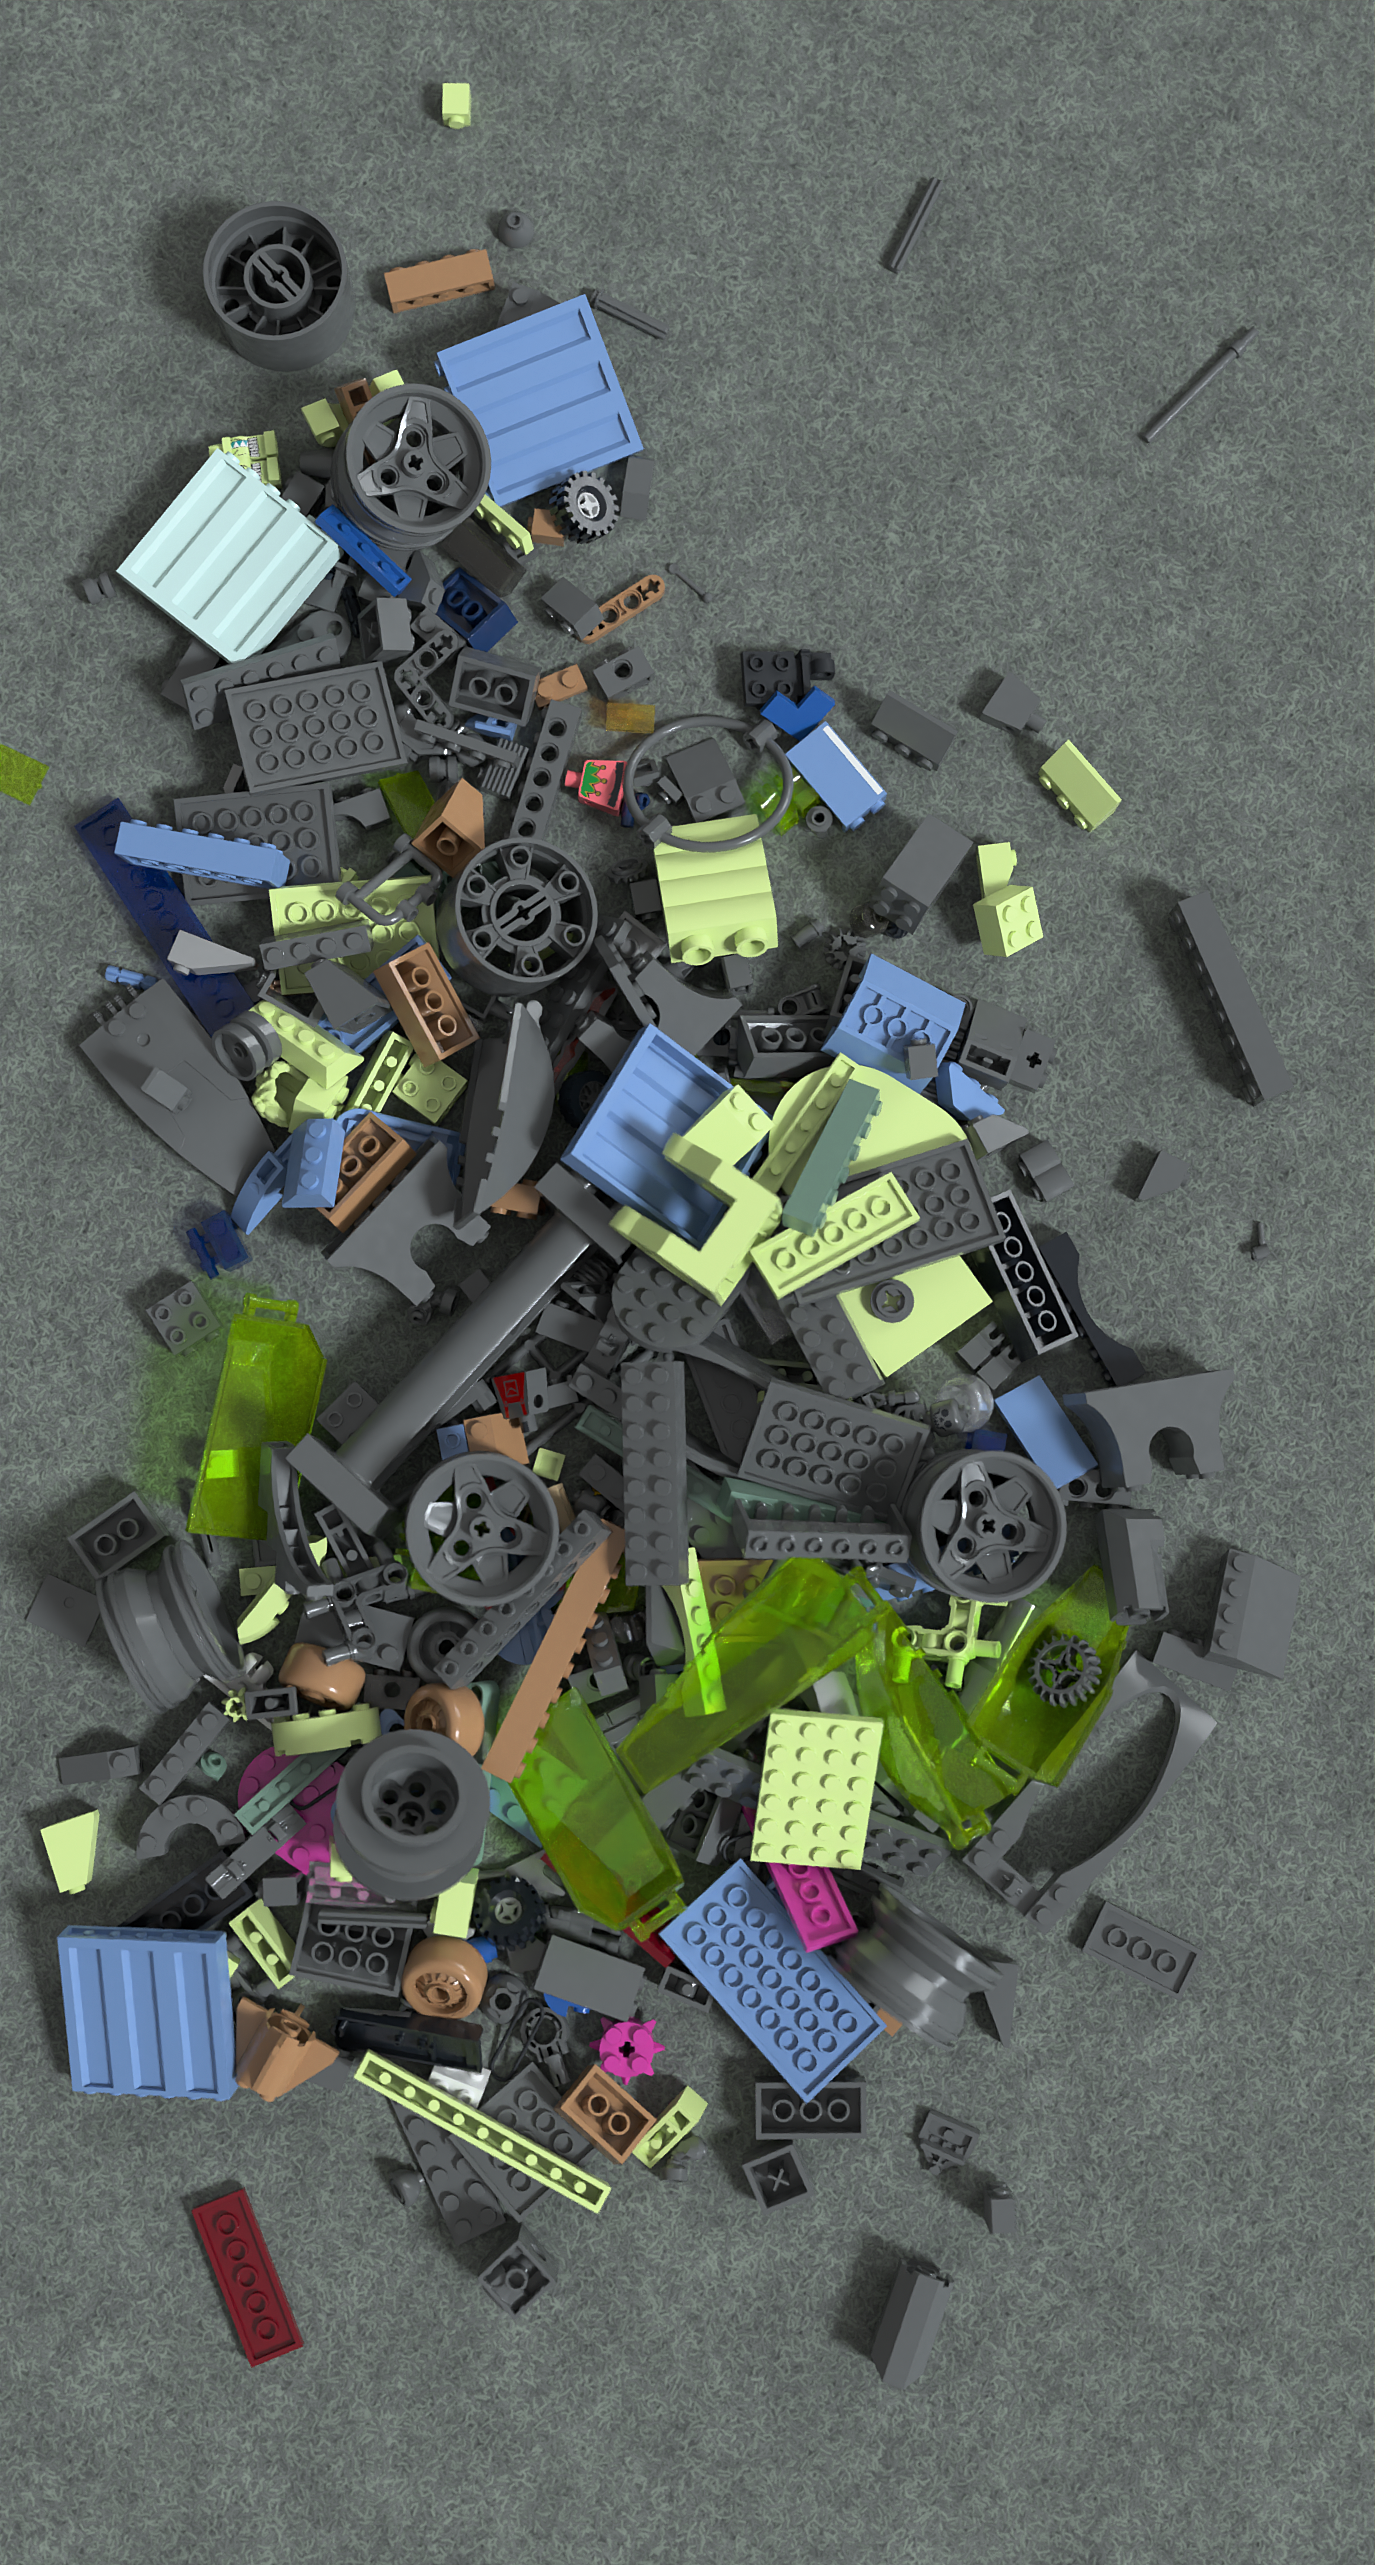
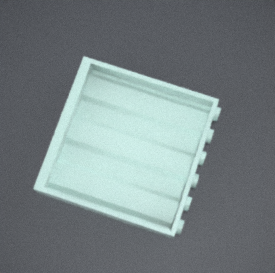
(230, 559)

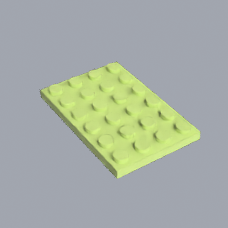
(316, 906)
(816, 1789)

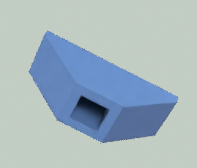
(962, 1094)

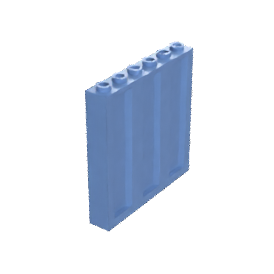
(542, 399)
(622, 1138)
(148, 2011)

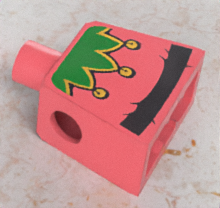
(599, 784)

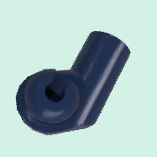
(627, 820)

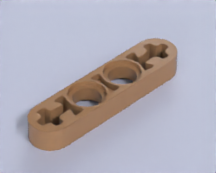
(623, 613)

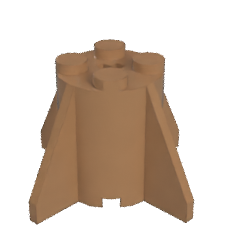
(276, 2050)

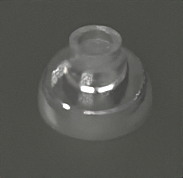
(754, 1750)

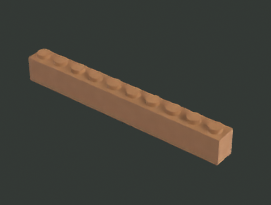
(554, 1658)

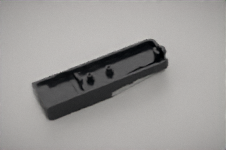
(410, 2037)

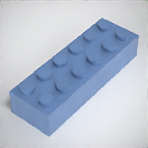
(202, 856)

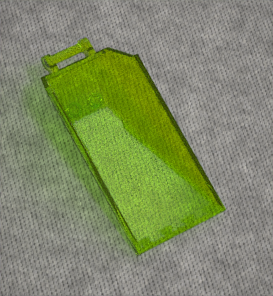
(262, 1394)
(596, 1823)

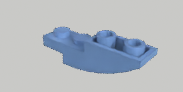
(262, 1188)

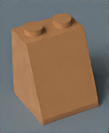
(453, 828)

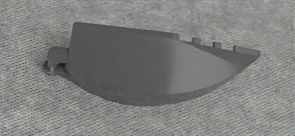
(503, 1112)

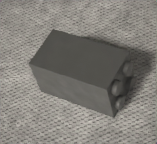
(920, 874)

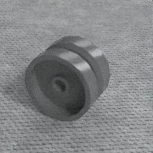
(246, 1045)

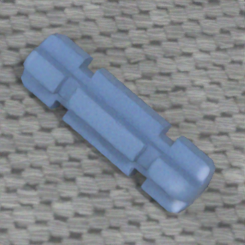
(127, 977)

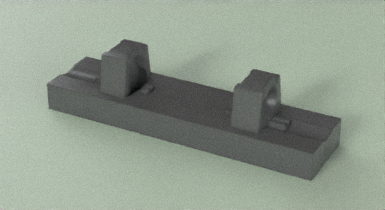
(255, 1851)

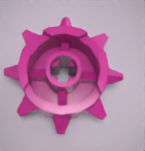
(627, 2063)

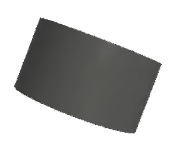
(294, 309)
(565, 884)

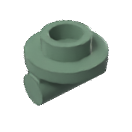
(212, 1765)

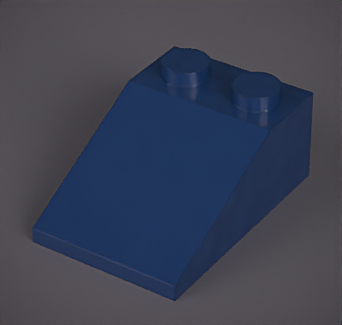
(474, 611)

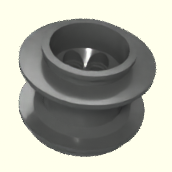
(439, 1848)

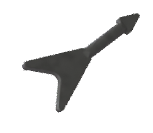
(528, 1868)

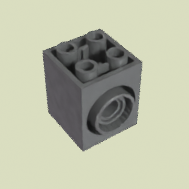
(517, 2272)

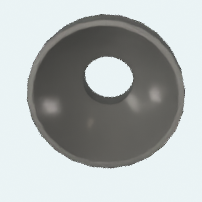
(507, 1984)

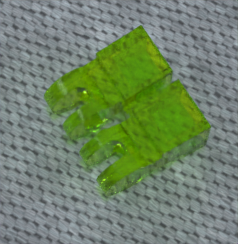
(801, 802)

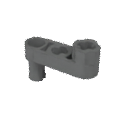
(478, 1396)

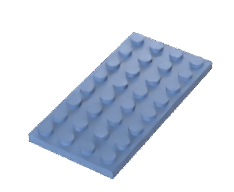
(757, 1970)

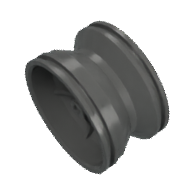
(410, 466)
(981, 1525)
(486, 1549)
(170, 1627)
(915, 1968)

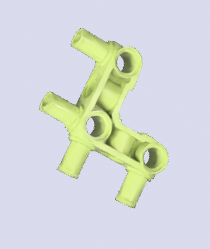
(961, 1628)

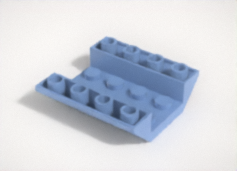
(888, 1013)

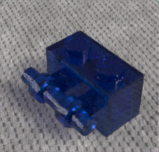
(226, 1242)

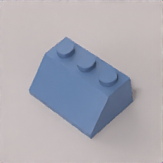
(314, 1164)

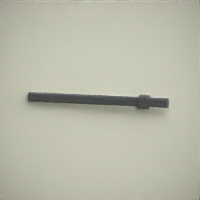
(1235, 350)

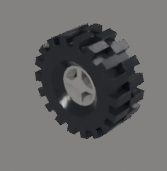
(591, 496)
(503, 1902)

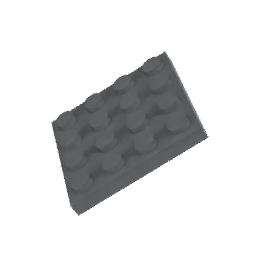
(527, 2108)

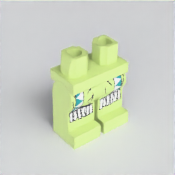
(257, 453)

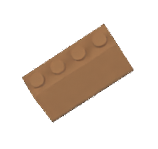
(426, 1004)
(368, 1165)

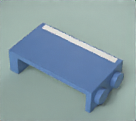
(837, 776)

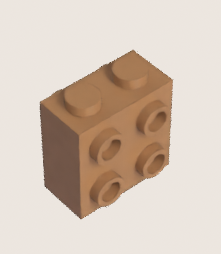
(522, 1199)

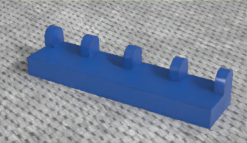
(363, 550)

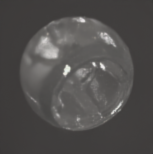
(973, 1394)

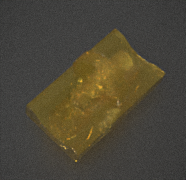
(630, 717)

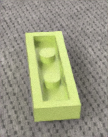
(503, 523)

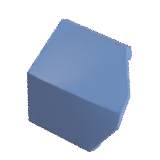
(491, 727)

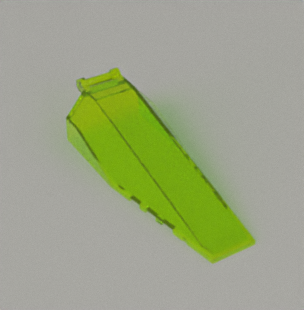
(753, 1662)

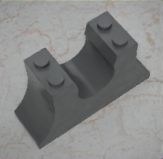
(682, 1011)
(384, 1231)
(1129, 1415)

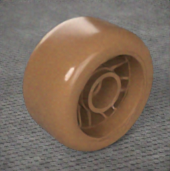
(330, 1686)
(448, 1713)
(444, 1977)

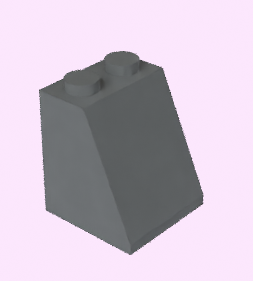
(346, 996)

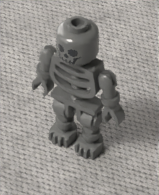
(944, 1416)

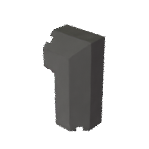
(1131, 1564)
(909, 2322)

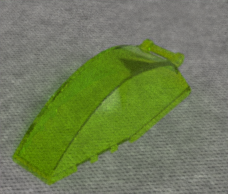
(1013, 1719)
(924, 1735)

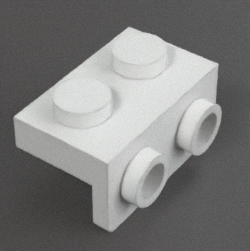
(460, 2084)

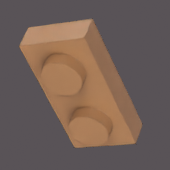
(560, 686)

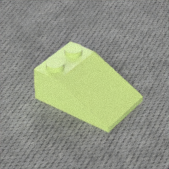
(730, 1126)

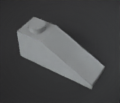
(205, 957)

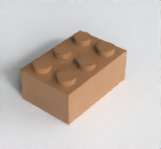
(604, 2114)

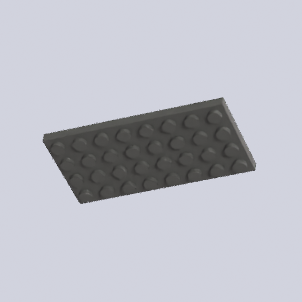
(953, 1220)

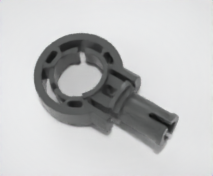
(542, 2050)

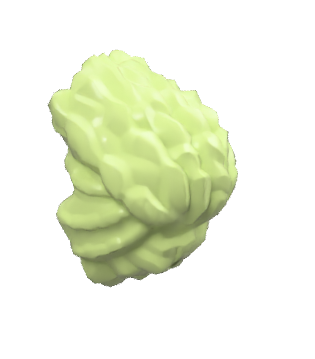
(277, 1092)

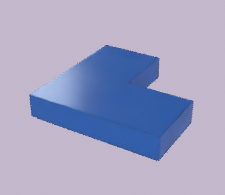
(801, 717)

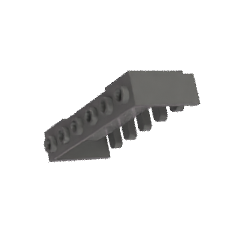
(821, 1539)

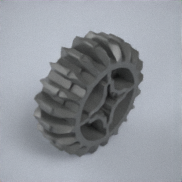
(1068, 1649)

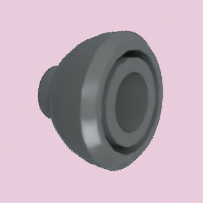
(516, 229)
(406, 2185)

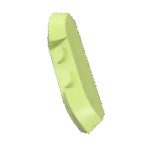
(260, 1615)

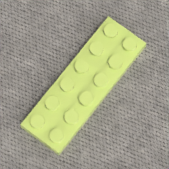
(849, 1229)

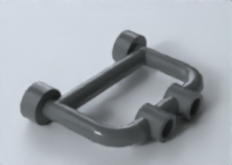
(405, 909)

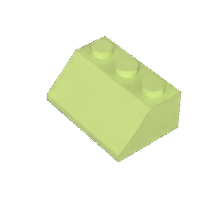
(1078, 787)

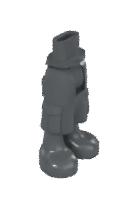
(577, 1927)

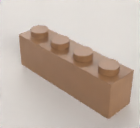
(439, 280)

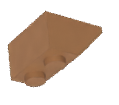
(497, 1435)

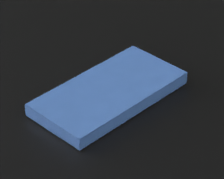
(1045, 1432)

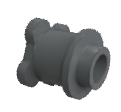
(819, 829)

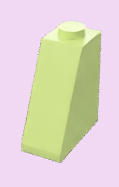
(72, 1850)

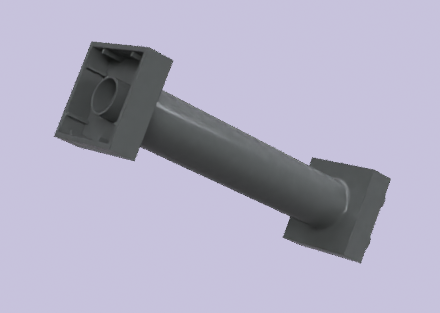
(464, 1353)

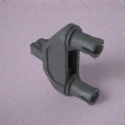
(413, 746)

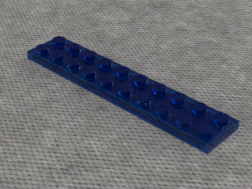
(160, 914)

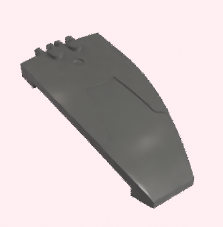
(220, 1126)

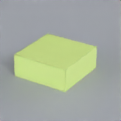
(548, 1464)

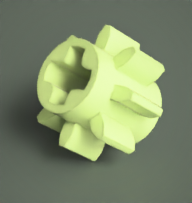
(231, 1707)

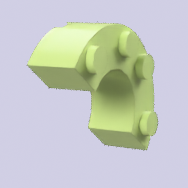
(328, 420)
(325, 1732)

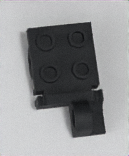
(782, 672)

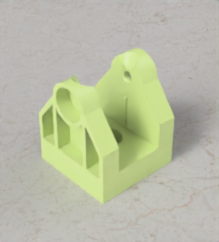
(725, 1256)

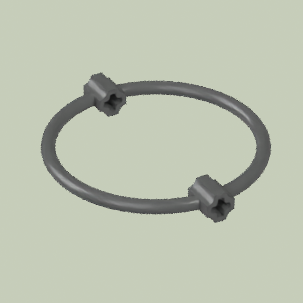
(658, 828)

